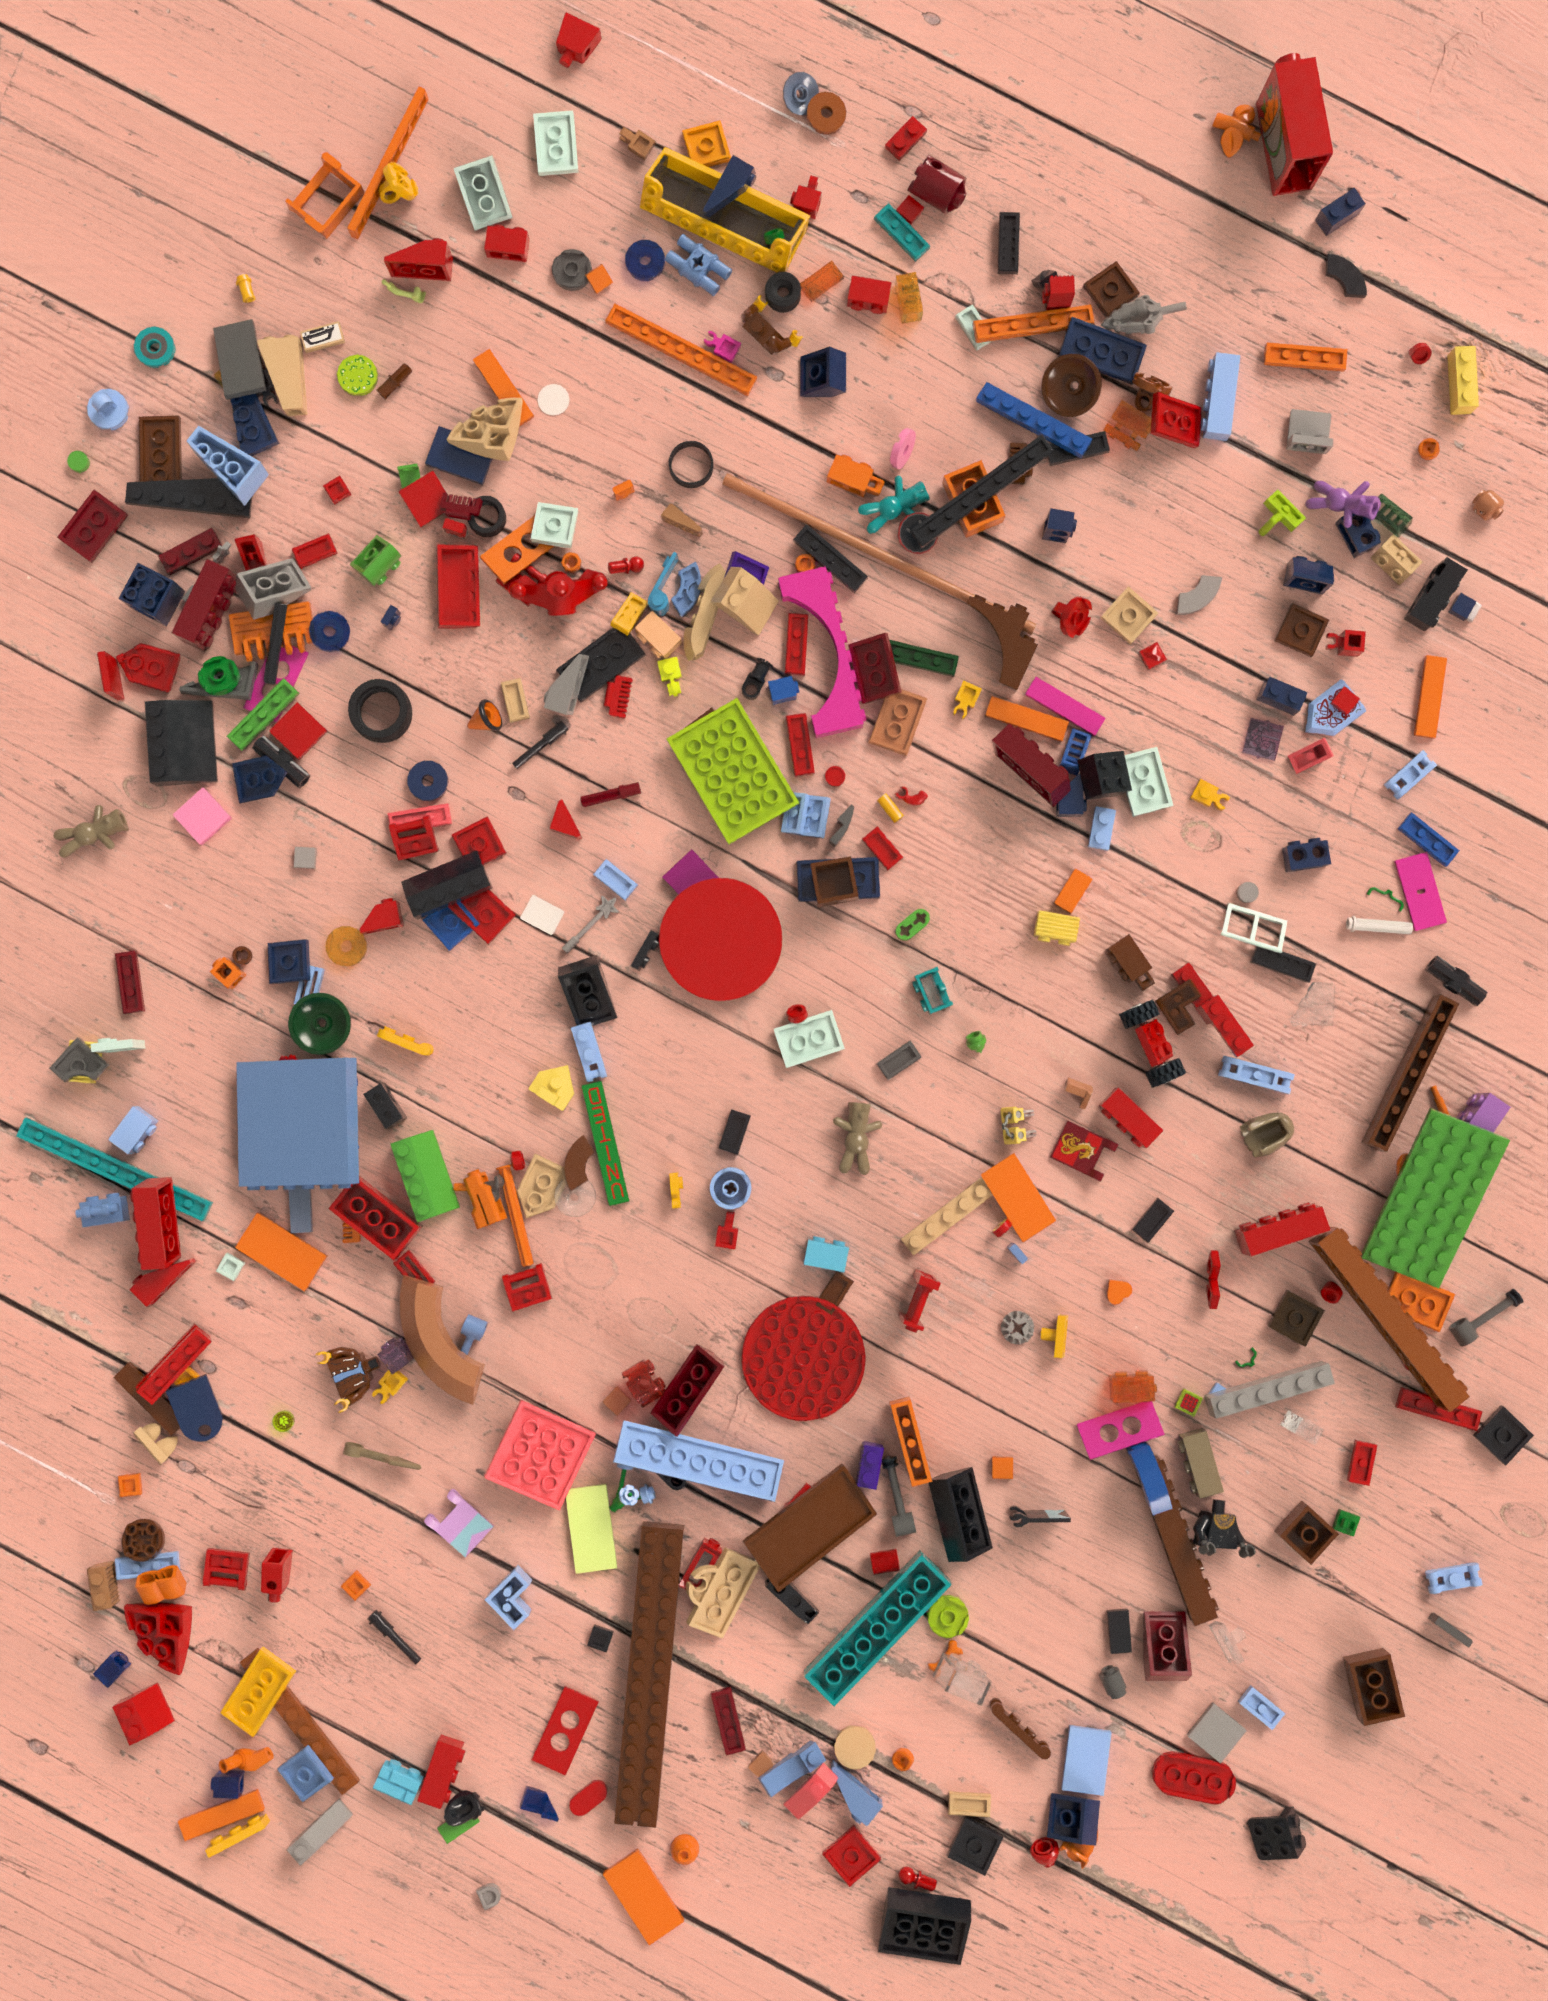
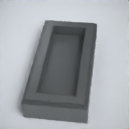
(899, 1060)
(1450, 1629)

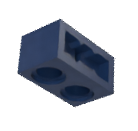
(1059, 525)
(1353, 535)
(1307, 859)

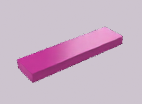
(1065, 706)

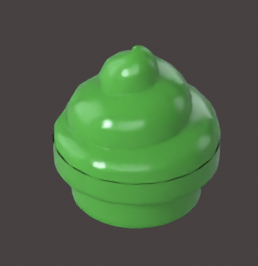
(976, 1041)

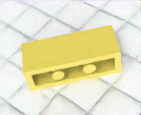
(1463, 380)

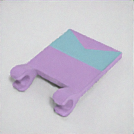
(462, 1526)

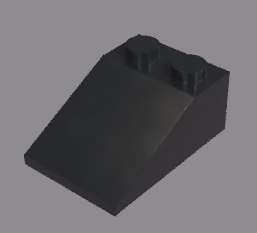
(587, 991)

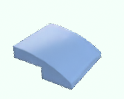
(808, 817)

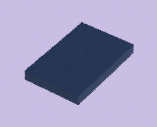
(456, 461)

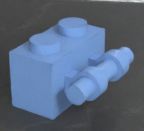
(103, 1211)

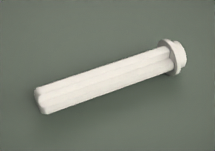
(1378, 925)

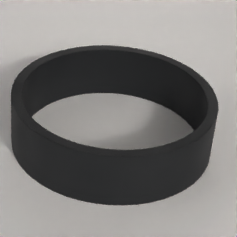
(691, 444)

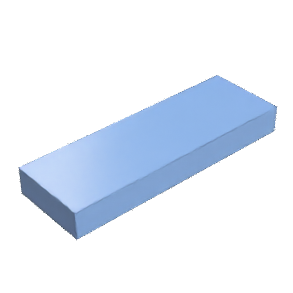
(128, 1568)

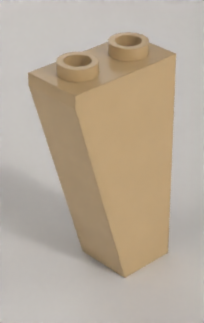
(286, 370)

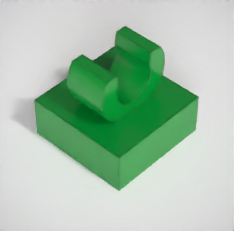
(1346, 1522)

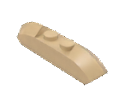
(697, 637)

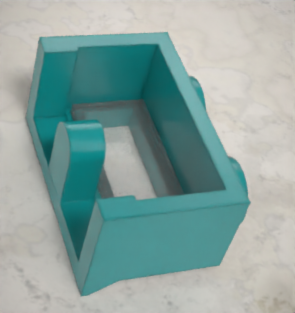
(932, 991)

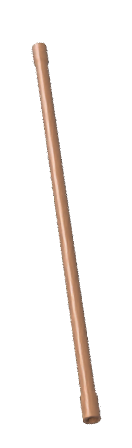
(740, 486)

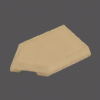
(539, 1185)

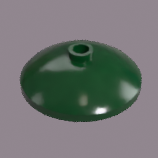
(305, 1026)

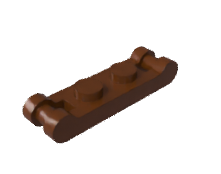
(1026, 1734)

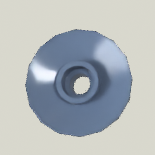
(807, 88)

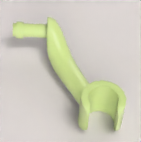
(417, 295)

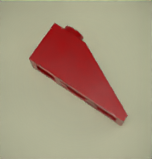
(154, 1285)

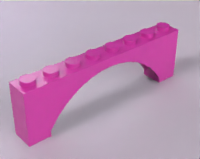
(813, 593)

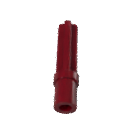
(622, 792)

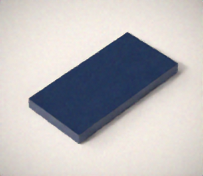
(1110, 352)
(866, 876)

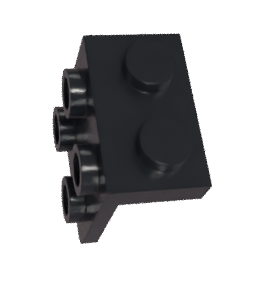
(1277, 1836)

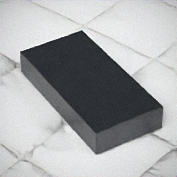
(734, 1132)
(1152, 1220)
(1119, 1631)

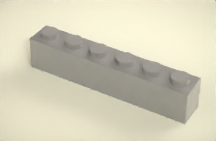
(1269, 1389)

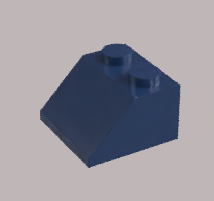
(823, 373)
(1309, 575)
(1073, 1819)

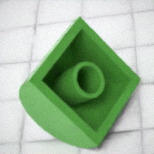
(376, 560)

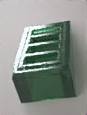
(1395, 509)

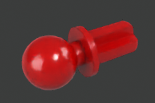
(635, 564)
(907, 1876)

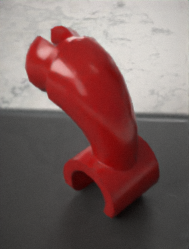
(916, 799)

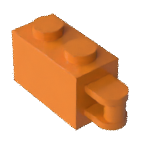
(853, 476)

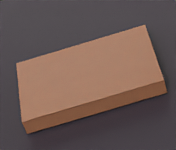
(898, 722)

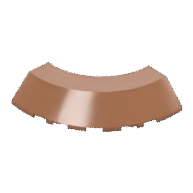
(432, 1344)

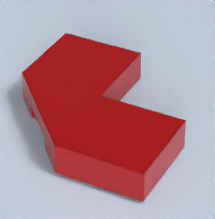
(1212, 1288)

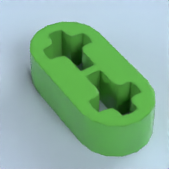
(909, 921)

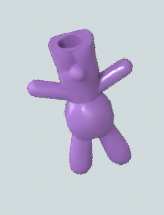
(1341, 500)

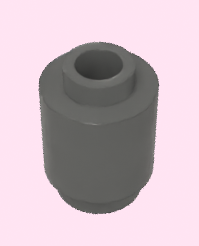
(1113, 1682)

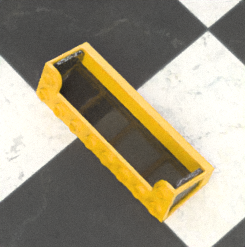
(679, 190)

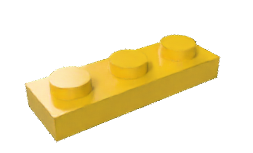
(237, 1834)

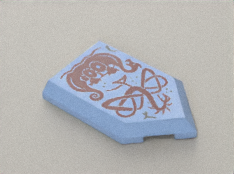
(1325, 718)

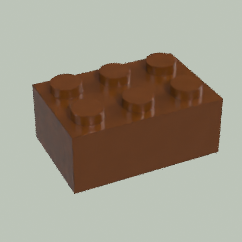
(1374, 1686)

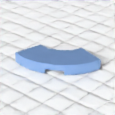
(688, 591)

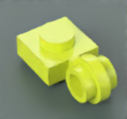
(669, 671)

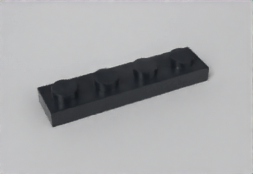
(830, 557)

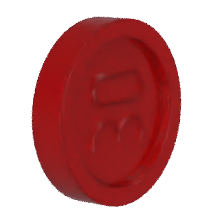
(835, 776)

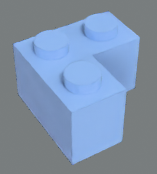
(506, 1597)

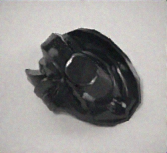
(463, 1808)

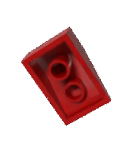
(422, 261)

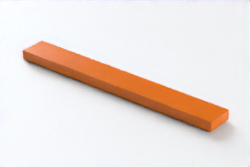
(391, 155)
(681, 349)

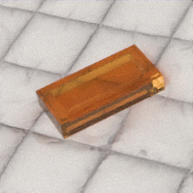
(821, 281)

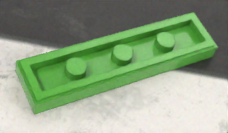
(263, 714)

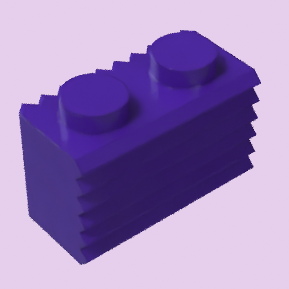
(869, 1465)

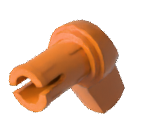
(246, 1759)

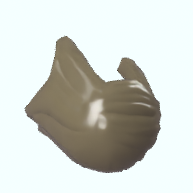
(1267, 1133)

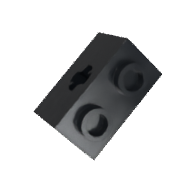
(385, 1105)

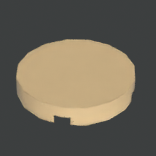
(854, 1747)

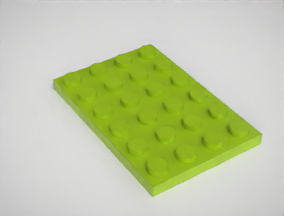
(732, 771)

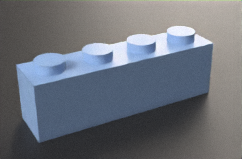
(1221, 396)

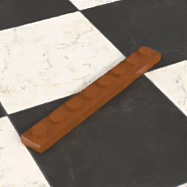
(311, 1734)

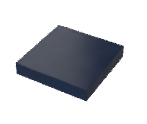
(289, 961)

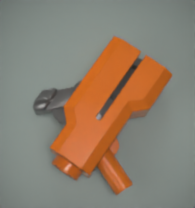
(484, 1197)

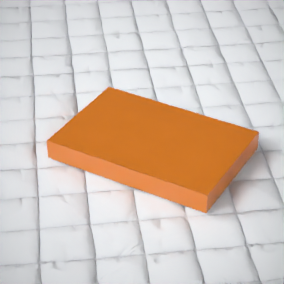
(1422, 1301)

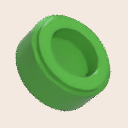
(78, 461)

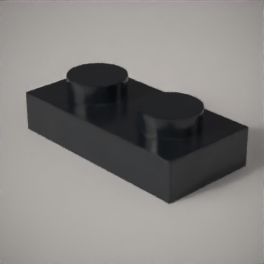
(650, 943)

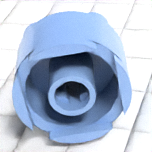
(720, 1193)

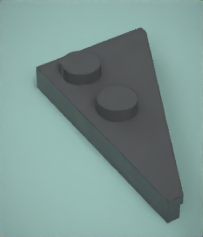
(241, 691)

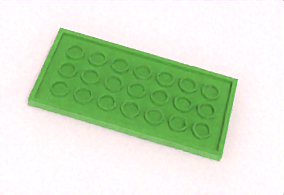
(1434, 1198)

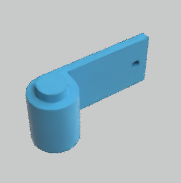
(657, 599)

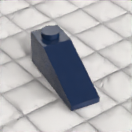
(732, 184)

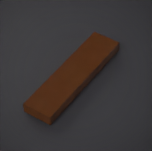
(161, 1410)

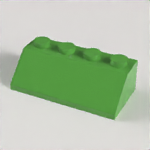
(425, 1175)

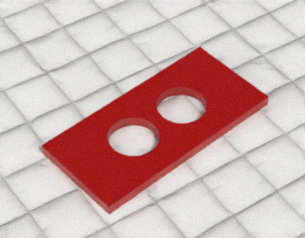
(569, 1701)

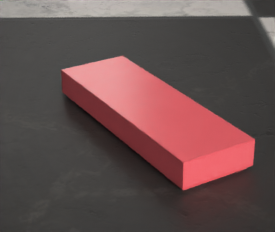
(439, 815)

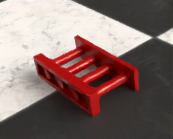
(925, 1285)

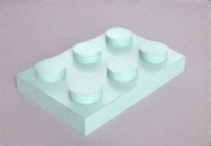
(555, 143)
(1148, 782)
(809, 1039)

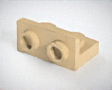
(1396, 559)

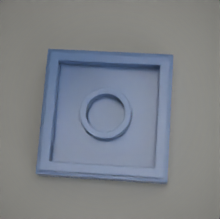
(305, 1773)

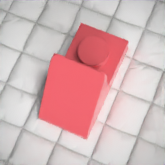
(1310, 755)

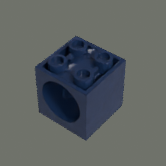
(152, 594)

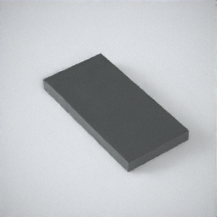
(239, 359)

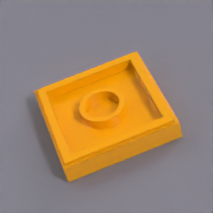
(707, 144)

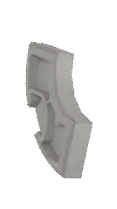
(1200, 596)

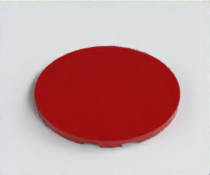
(720, 939)
(803, 1358)

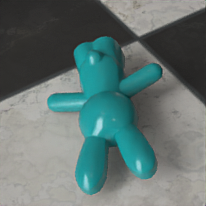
(892, 506)

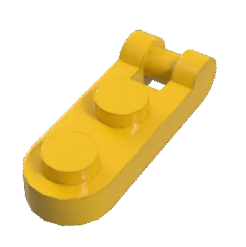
(405, 1041)

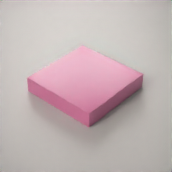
(202, 816)

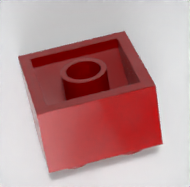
(143, 1713)

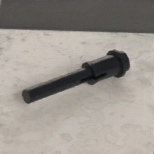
(548, 738)
(387, 1630)

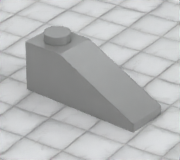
(565, 690)
(319, 1832)

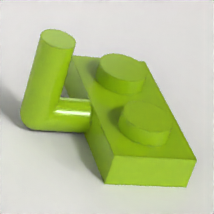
(1283, 511)

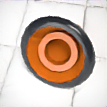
(486, 717)

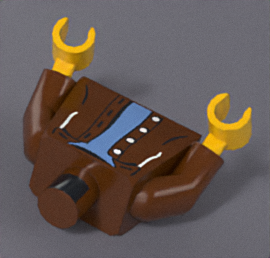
(764, 332)
(350, 1373)

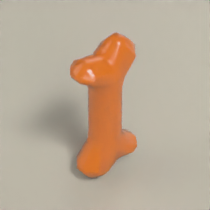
(952, 1648)

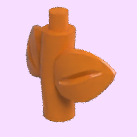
(1236, 129)

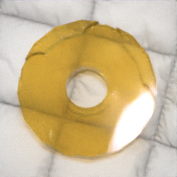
(334, 943)

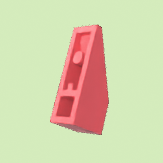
(811, 1791)

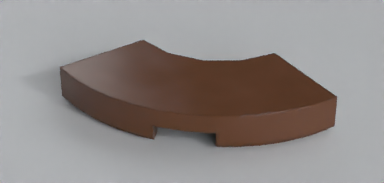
(576, 1163)

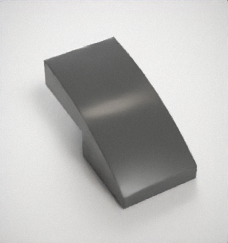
(844, 820)

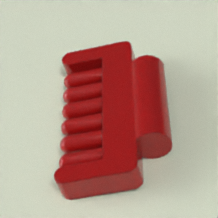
(613, 695)

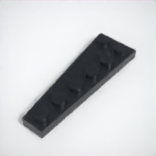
(189, 495)

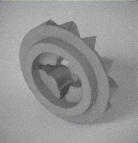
(1015, 1337)

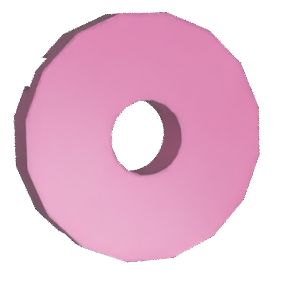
(902, 450)

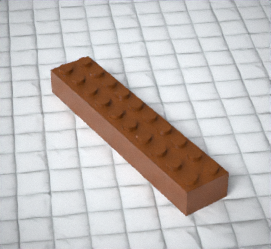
(1389, 1319)

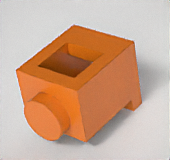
(219, 969)

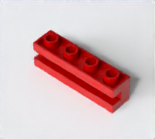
(173, 1364)

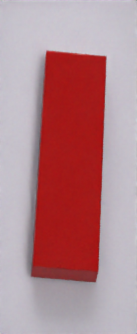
(1424, 1405)

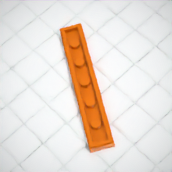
(1029, 323)

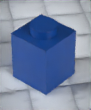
(783, 690)

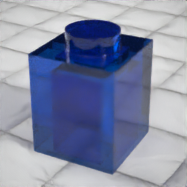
(112, 1668)
(228, 1784)

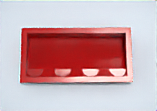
(457, 586)

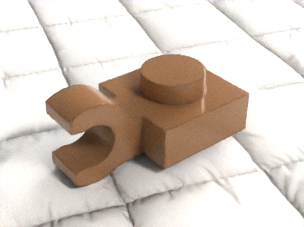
(639, 143)

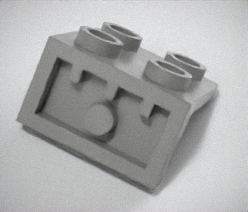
(1309, 432)

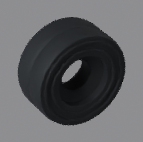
(787, 281)

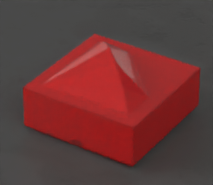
(1152, 656)

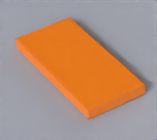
(281, 1251)
(643, 1896)

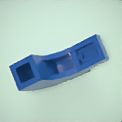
(1150, 1478)

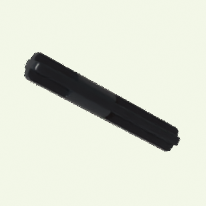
(275, 643)

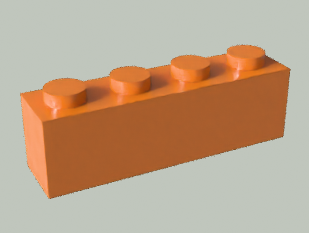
(910, 1441)

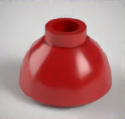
(1045, 1851)

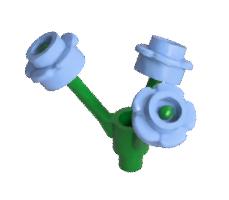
(629, 1495)

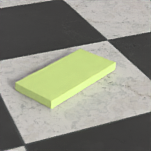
(591, 1528)

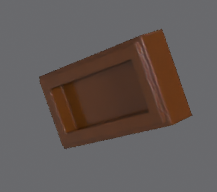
(835, 1290)

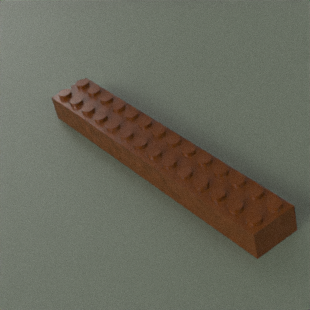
(649, 1674)

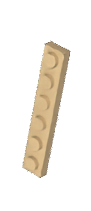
(947, 1216)

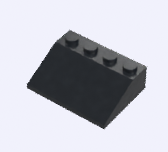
(181, 742)
(924, 1926)

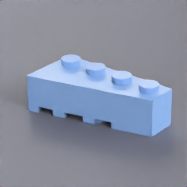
(232, 466)

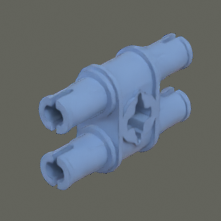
(698, 274)

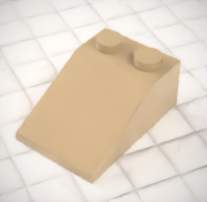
(745, 599)

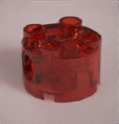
(644, 1393)

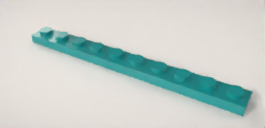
(106, 1164)

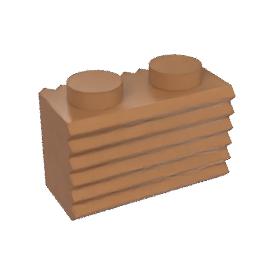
(103, 1585)

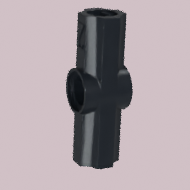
(295, 773)
(1456, 980)

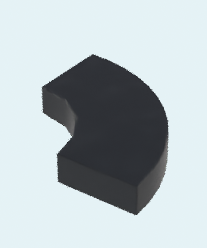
(1347, 275)

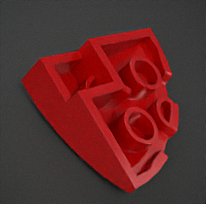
(162, 1632)

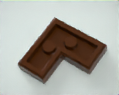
(1173, 1005)

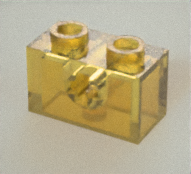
(908, 297)

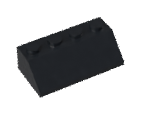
(446, 885)
(960, 1515)

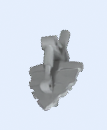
(1140, 316)

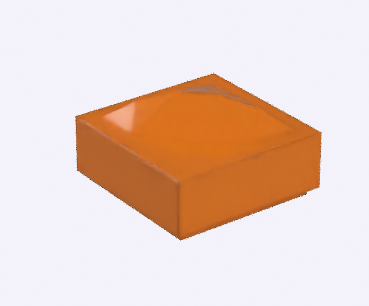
(623, 490)

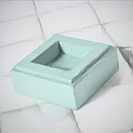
(230, 1266)

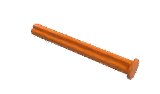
(516, 1216)

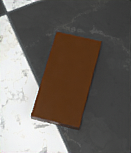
(160, 448)

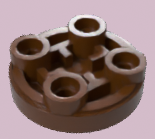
(143, 1540)

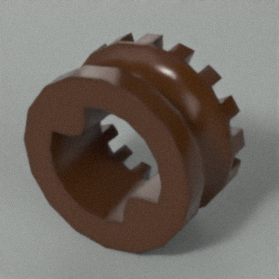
(241, 949)

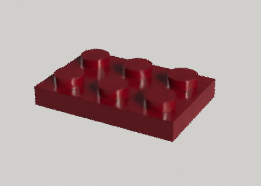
(92, 526)
(875, 668)

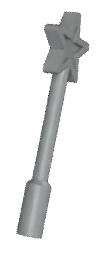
(217, 557)
(605, 909)

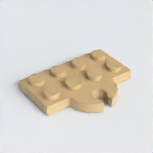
(720, 1591)

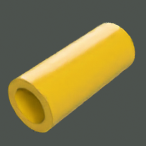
(890, 808)

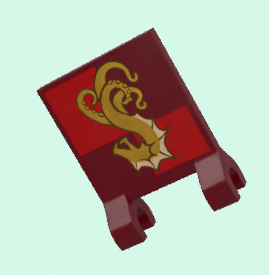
(1081, 1149)

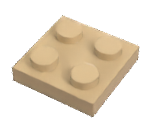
(1129, 615)

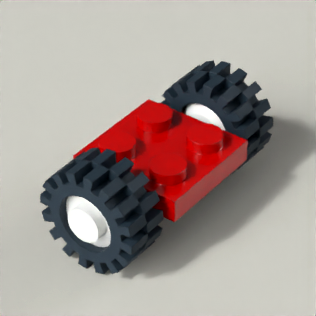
(1153, 1042)

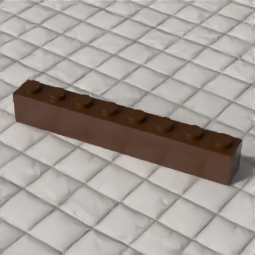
(1410, 1072)
(1182, 1559)

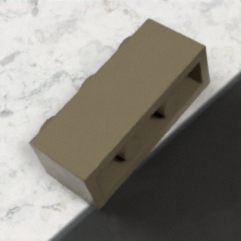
(1200, 1463)

